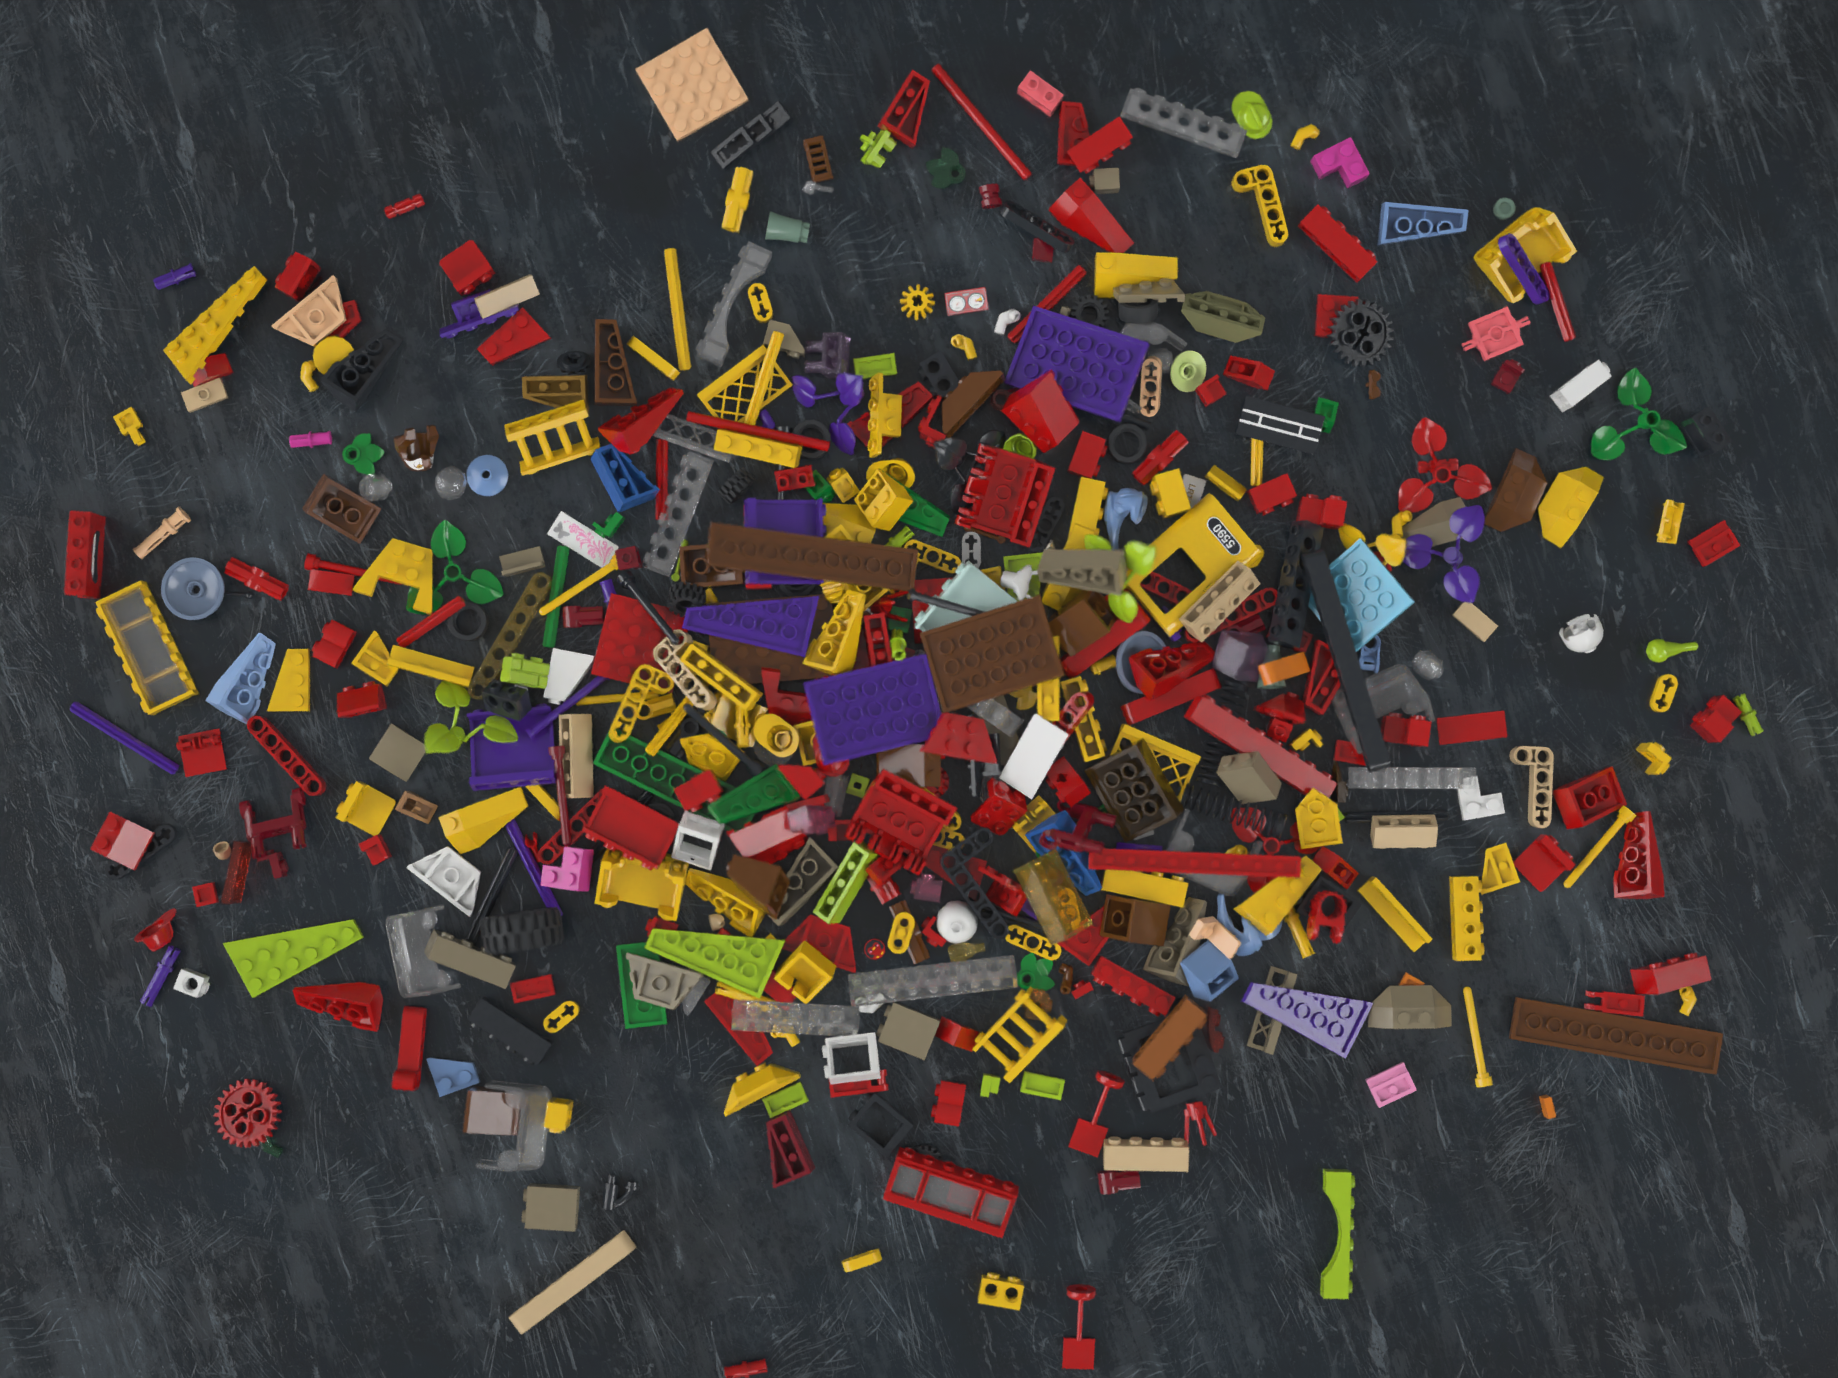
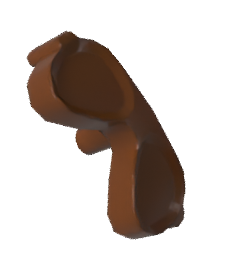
(1374, 377)

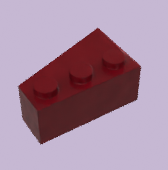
(787, 1150)

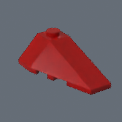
(1086, 215)
(636, 428)
(1166, 668)
(1284, 707)
(1640, 864)
(350, 1001)

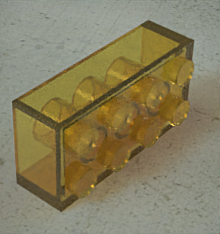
(1053, 897)

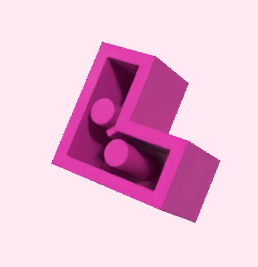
(1343, 158)
(573, 873)

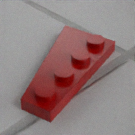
(913, 401)
(752, 1042)

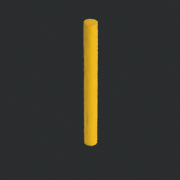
(613, 698)

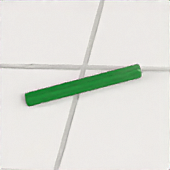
(556, 590)

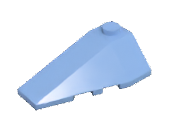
(241, 685)

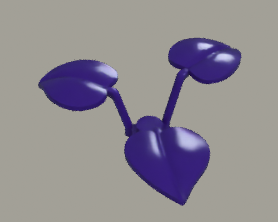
(850, 392)
(1463, 582)

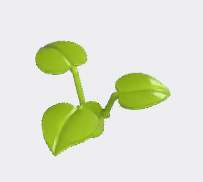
(1139, 559)
(441, 739)

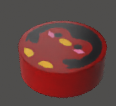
(874, 949)

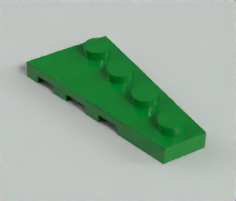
(924, 514)
(756, 795)

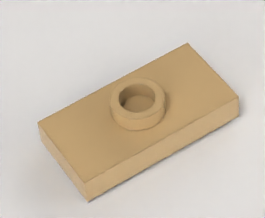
(204, 395)

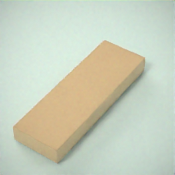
(506, 296)

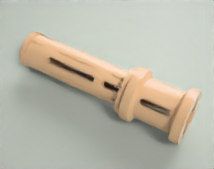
(168, 527)

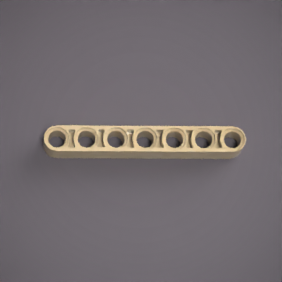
(572, 1282)

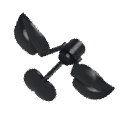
(951, 453)

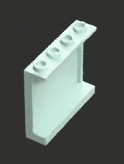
(967, 588)

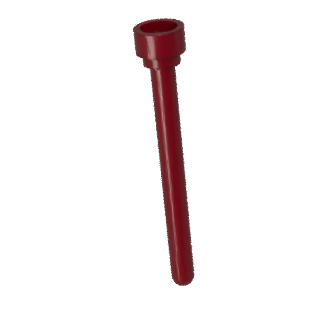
(557, 754)

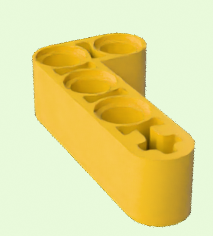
(1265, 206)
(635, 705)

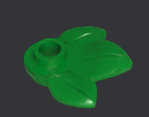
(366, 454)
(1037, 971)

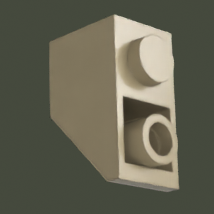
(790, 341)

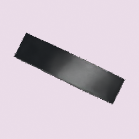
(751, 135)

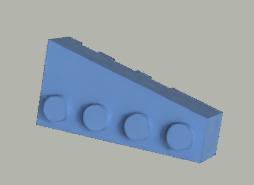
(1413, 222)

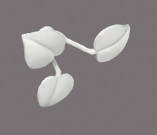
(1020, 581)

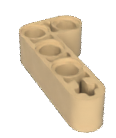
(686, 674)
(1535, 787)

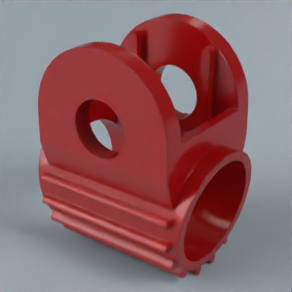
(1335, 920)

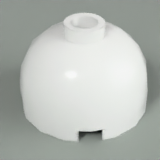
(1583, 633)
(956, 922)

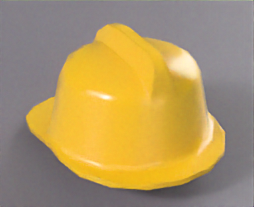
(896, 468)
(776, 735)

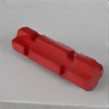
(404, 206)
(1424, 466)

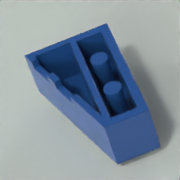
(622, 479)

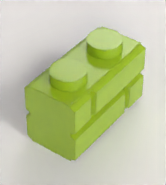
(525, 672)

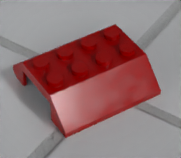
(1006, 494)
(899, 820)

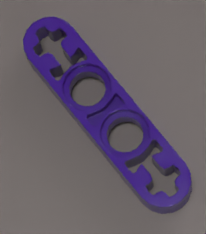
(1523, 268)

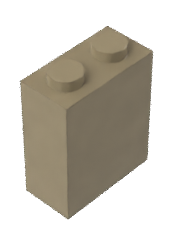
(1249, 777)
(908, 1030)
(551, 1207)

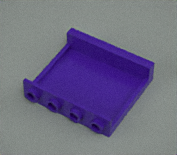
(786, 516)
(515, 763)

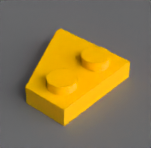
(373, 660)
(1498, 869)

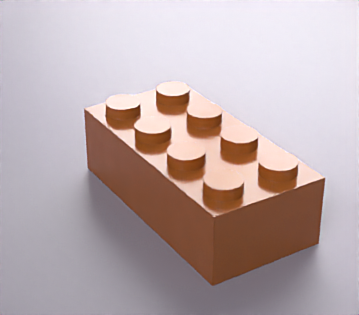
(1169, 1037)

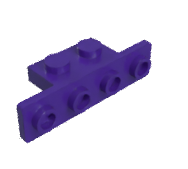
(469, 316)

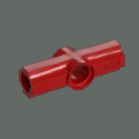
(1160, 457)
(256, 578)

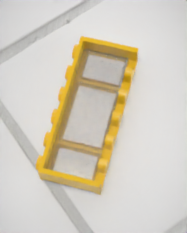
(146, 648)

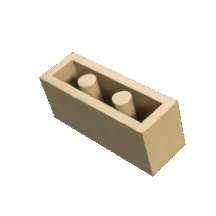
(1404, 831)

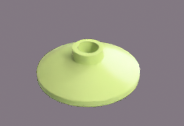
(1194, 372)

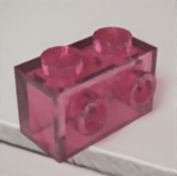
(811, 819)
(926, 888)

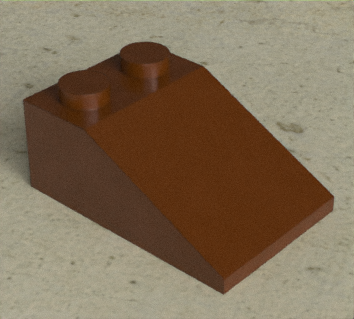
(341, 508)
(694, 569)

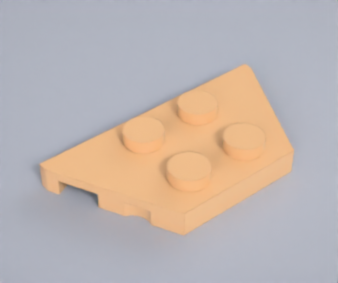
(315, 315)

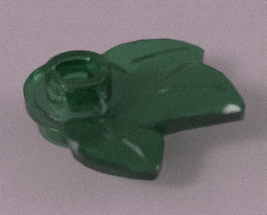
(944, 167)

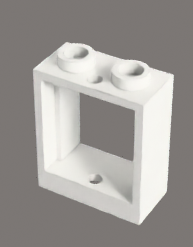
(1581, 385)
(700, 828)
(847, 1041)

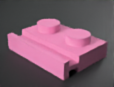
(1390, 1084)

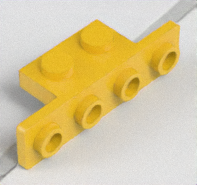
(884, 415)

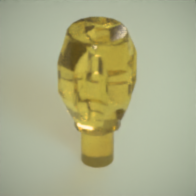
(964, 951)

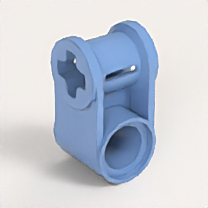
(1370, 655)

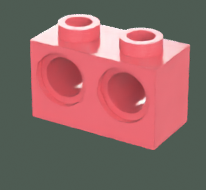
(1040, 93)

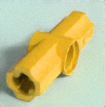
(737, 199)

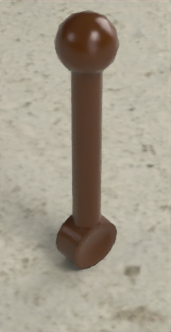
(1000, 539)

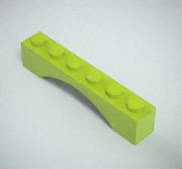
(1335, 1277)

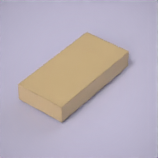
(1475, 620)

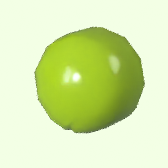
(1021, 444)

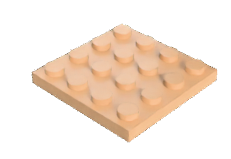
(692, 84)

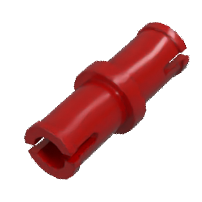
(746, 1369)

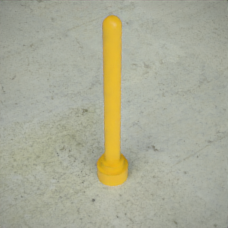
(580, 586)
(1624, 816)
(1483, 1078)

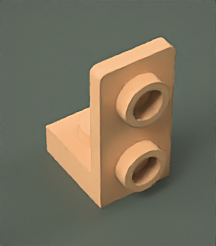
(1217, 934)

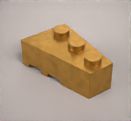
(556, 390)

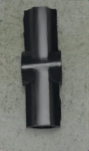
(675, 745)

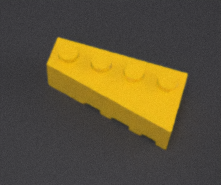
(1276, 898)

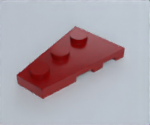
(1072, 130)
(514, 336)
(971, 865)

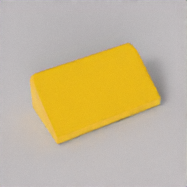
(1225, 483)

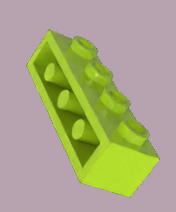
(845, 883)

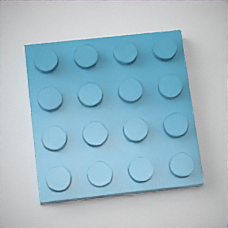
(1366, 593)

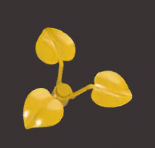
(1389, 546)

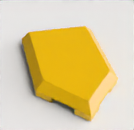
(708, 753)
(1318, 821)

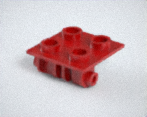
(202, 752)

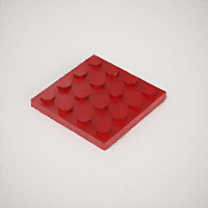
(630, 640)

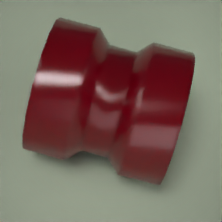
(990, 196)

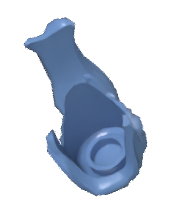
(1118, 506)
(1249, 938)

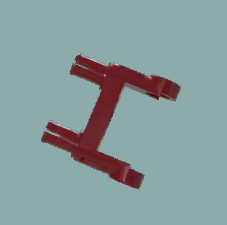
(291, 824)
(1078, 841)

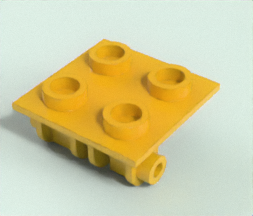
(1037, 812)

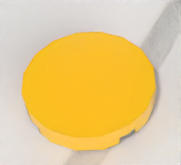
(330, 351)

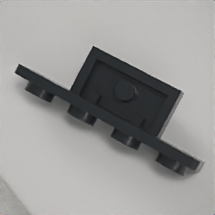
(981, 769)

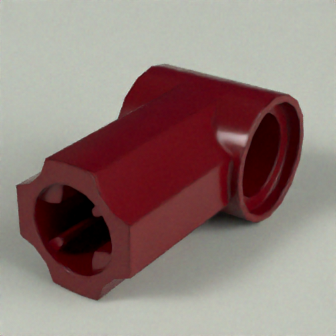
(577, 616)
(1250, 625)
(1113, 1181)

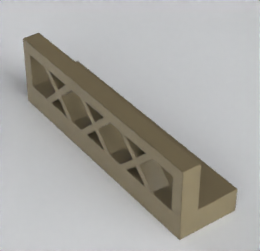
(1274, 1026)

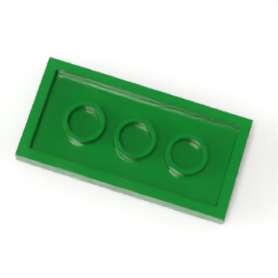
(637, 1012)

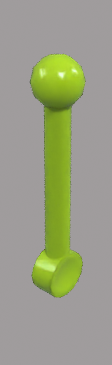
(676, 577)

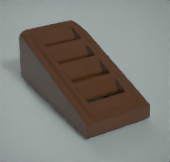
(816, 141)

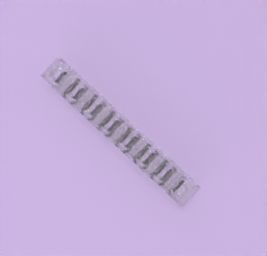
(932, 980)

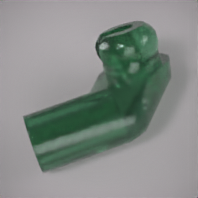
(270, 1148)

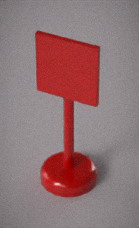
(1088, 1135)
(1079, 1351)

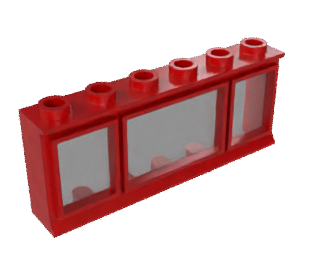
(951, 1192)

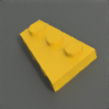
(293, 683)

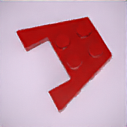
(786, 704)

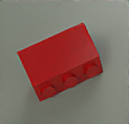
(804, 779)

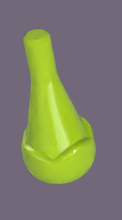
(1660, 650)

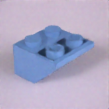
(1208, 971)

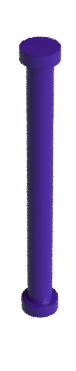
(565, 706)

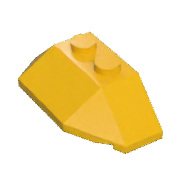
(1567, 503)
(758, 1084)

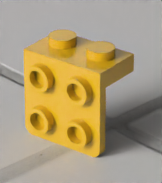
(365, 808)

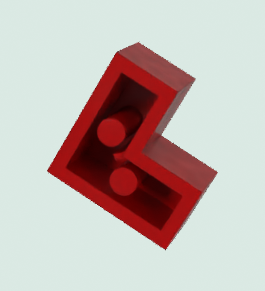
(1325, 513)
(1716, 719)
(1404, 731)
(699, 790)

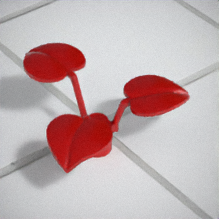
(1415, 495)
(1270, 845)

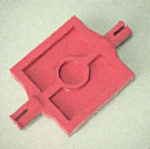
(1495, 333)

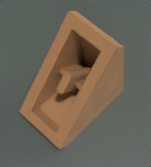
(416, 806)

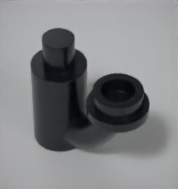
(610, 1193)

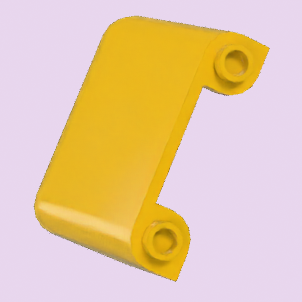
(1540, 238)
(635, 884)

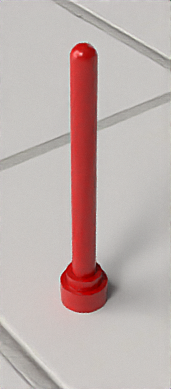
(313, 562)

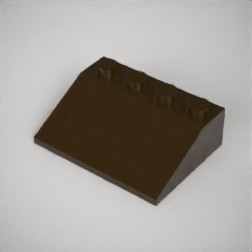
(1134, 790)

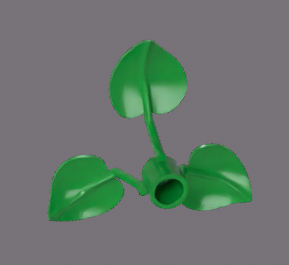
(1666, 437)
(449, 542)

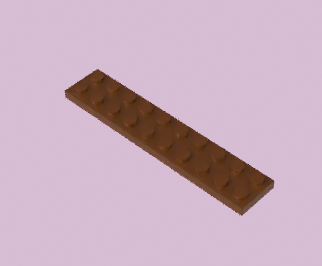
(811, 557)
(1616, 1035)

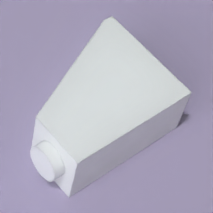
(565, 674)

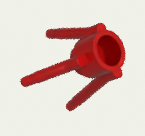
(884, 605)
(1195, 1111)

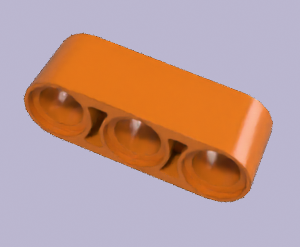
(1284, 668)

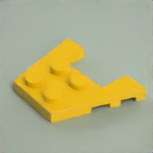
(405, 565)

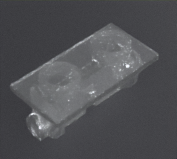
(836, 791)

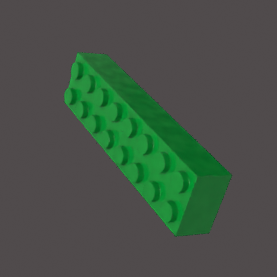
(656, 773)

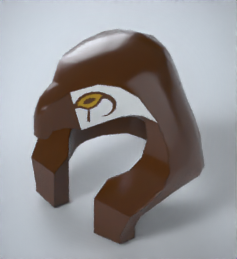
(417, 448)

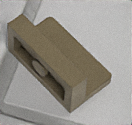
(522, 561)

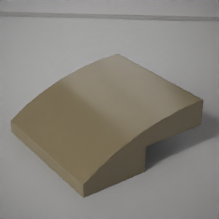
(398, 752)

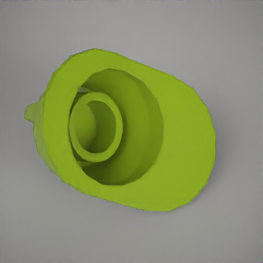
(1252, 114)

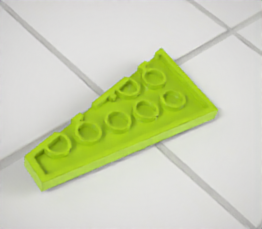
(279, 956)
(727, 958)

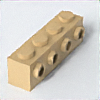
(1219, 601)
(576, 735)
(1146, 1155)

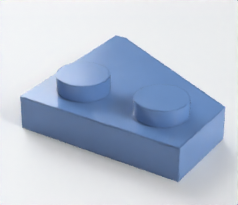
(452, 1075)

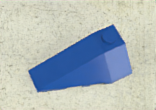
(1075, 863)

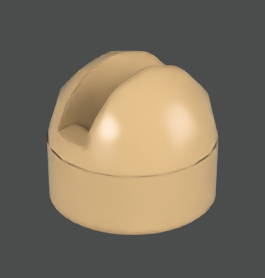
(222, 850)
(716, 921)

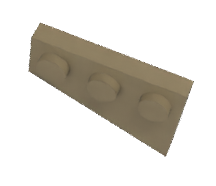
(1146, 290)

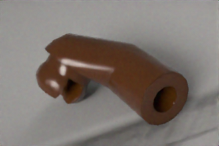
(1067, 979)

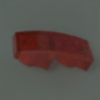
(1215, 1037)

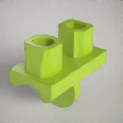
(883, 141)

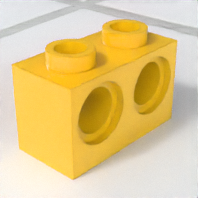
(558, 1114)
(999, 1297)

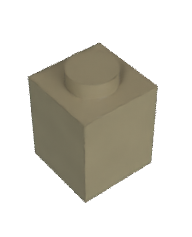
(1105, 180)

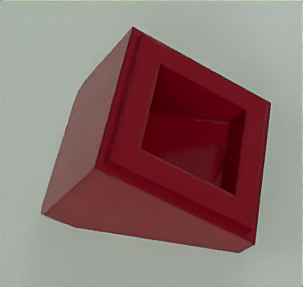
(1042, 251)

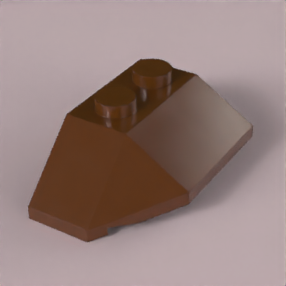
(967, 398)
(1517, 493)

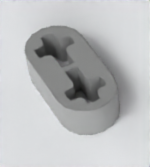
(976, 548)

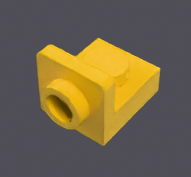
(842, 484)
(1301, 741)

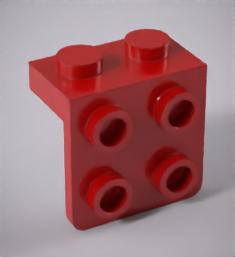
(467, 267)
(927, 433)
(1001, 808)
(1543, 862)
(1003, 893)

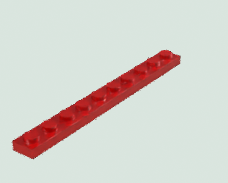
(1196, 863)

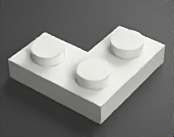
(1478, 806)

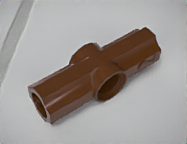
(916, 948)

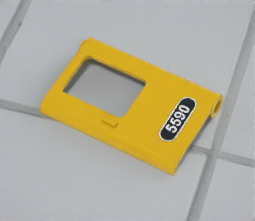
(1211, 542)

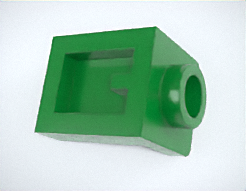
(1328, 409)
(822, 489)
(612, 524)
(895, 624)

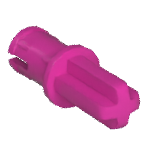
(310, 439)

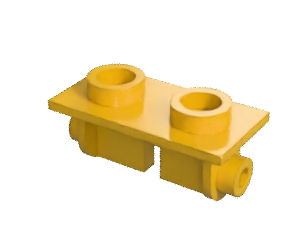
(1670, 522)

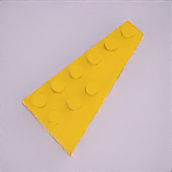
(213, 325)

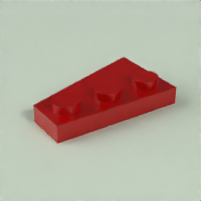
(1087, 942)

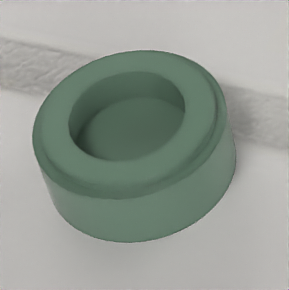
(1504, 208)

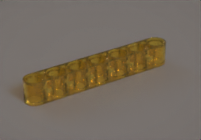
(511, 625)

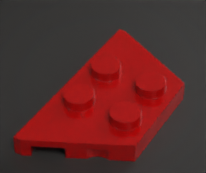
(960, 738)
(830, 940)

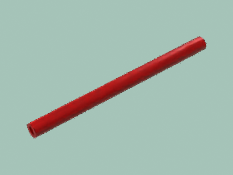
(980, 120)
(758, 431)

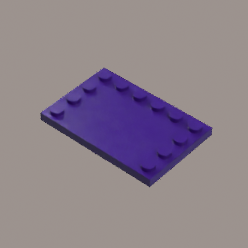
(1088, 361)
(873, 709)

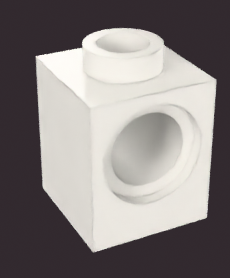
(183, 983)

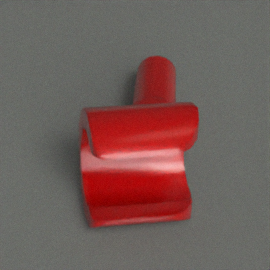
(533, 845)

